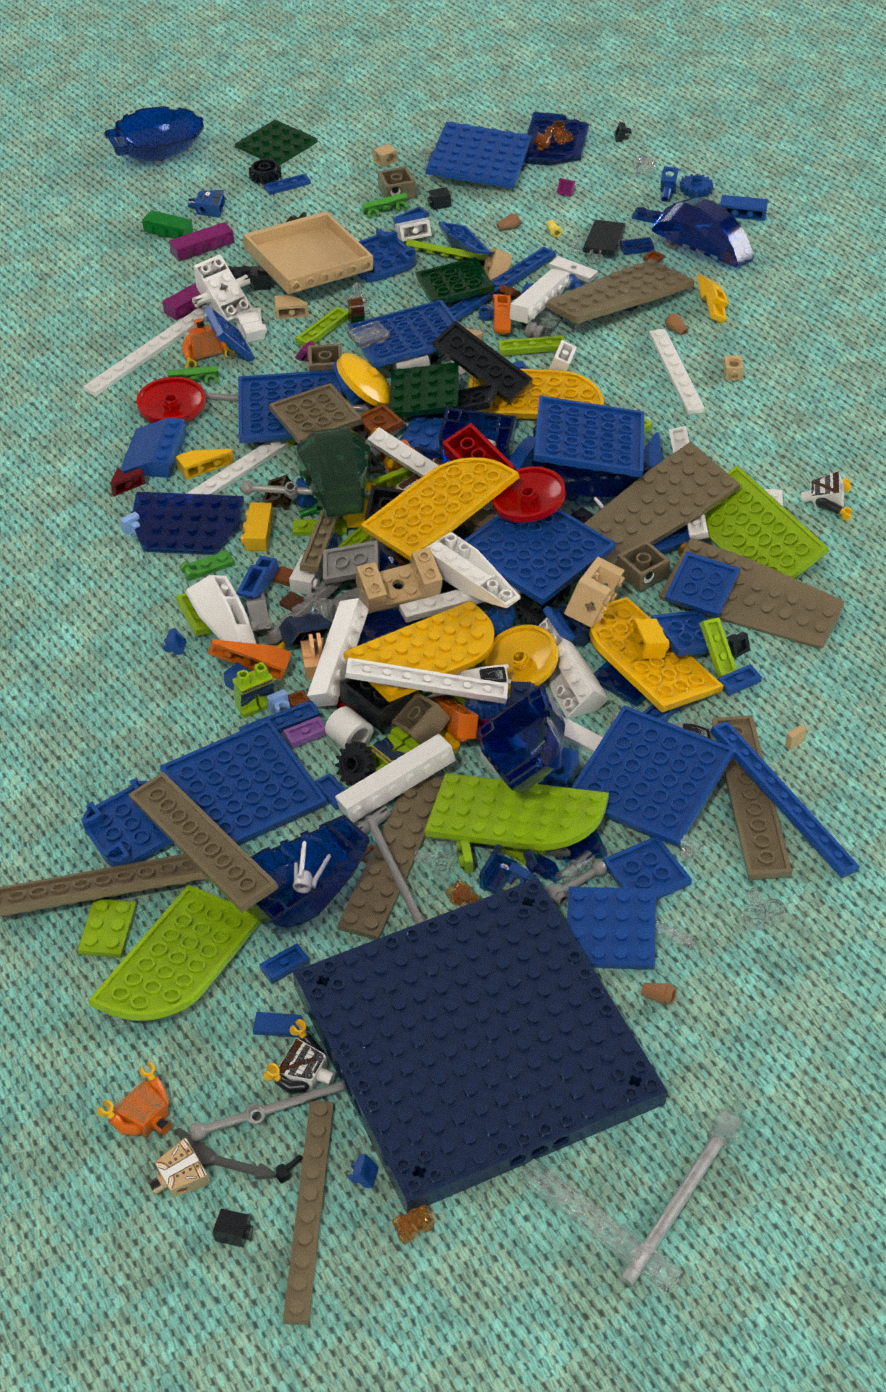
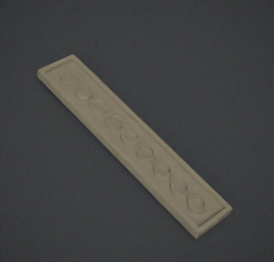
(754, 813)
(404, 834)
(203, 842)
(97, 884)

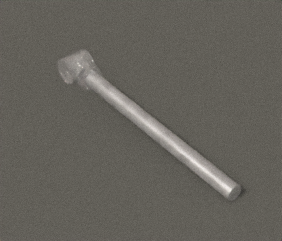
(723, 1129)

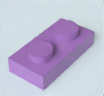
(305, 732)

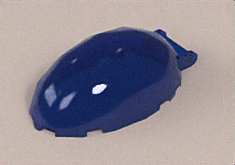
(155, 133)

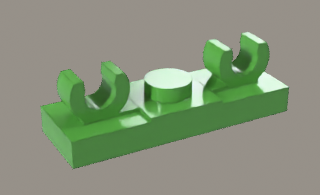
(384, 204)
(195, 374)

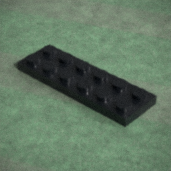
(482, 361)

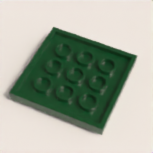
(276, 142)
(455, 281)
(424, 390)

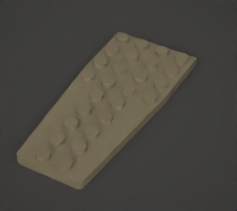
(620, 291)
(663, 500)
(770, 600)

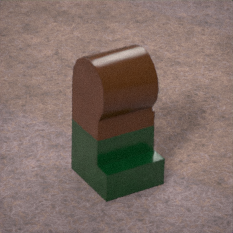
(356, 310)

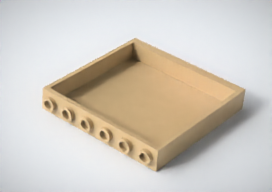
(307, 252)

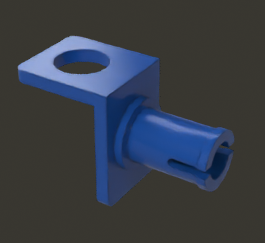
(668, 184)

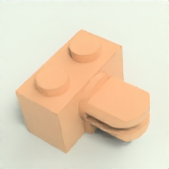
(311, 654)

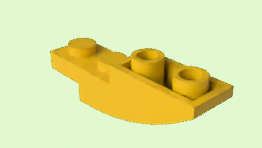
(714, 296)

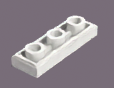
(580, 271)

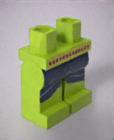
(252, 689)
(392, 747)

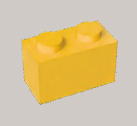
(649, 638)

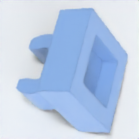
(130, 523)
(278, 701)

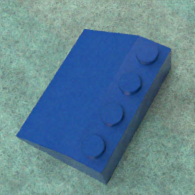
(155, 448)

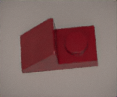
(124, 482)

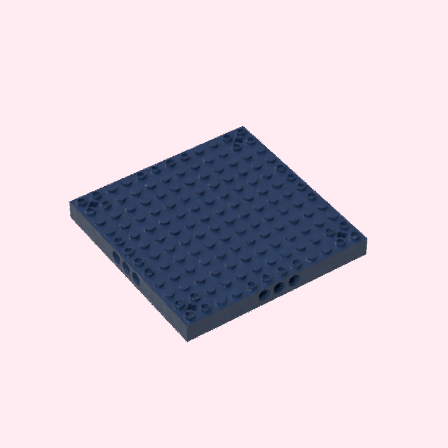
(476, 1043)

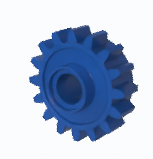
(696, 186)
(501, 618)
(485, 709)

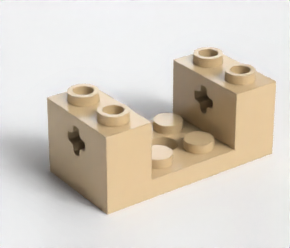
(418, 578)
(593, 589)

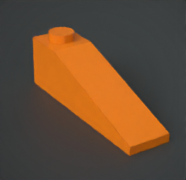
(250, 654)
(462, 722)

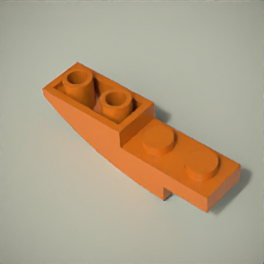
(501, 313)

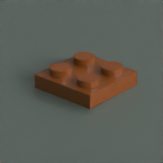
(380, 417)

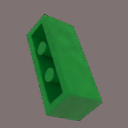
(166, 224)

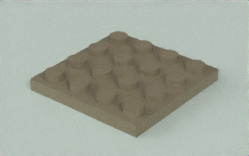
(314, 410)

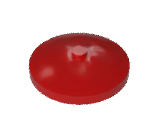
(171, 399)
(532, 496)

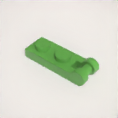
(207, 565)

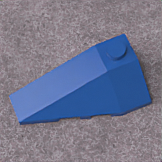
(462, 238)

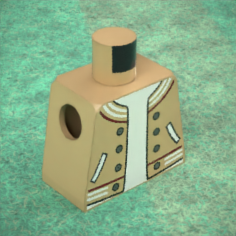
(179, 1171)

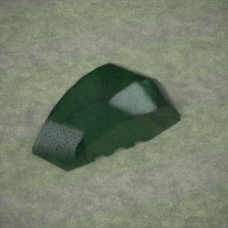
(336, 469)

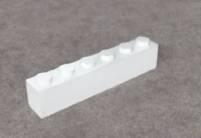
(535, 298)
(332, 666)
(395, 778)

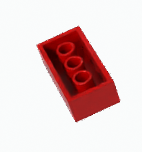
(472, 443)

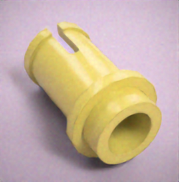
(554, 229)

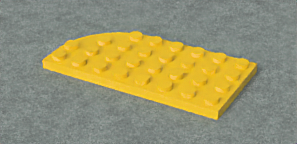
(545, 383)
(438, 503)
(439, 643)
(663, 681)

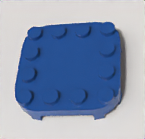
(389, 256)
(122, 829)

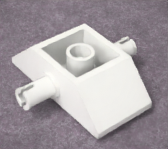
(220, 288)

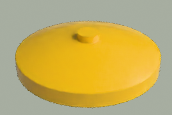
(364, 379)
(527, 651)

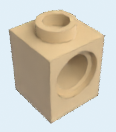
(385, 155)
(733, 367)

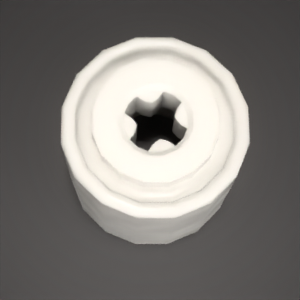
(347, 726)

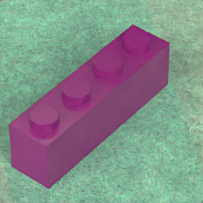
(201, 241)
(181, 303)

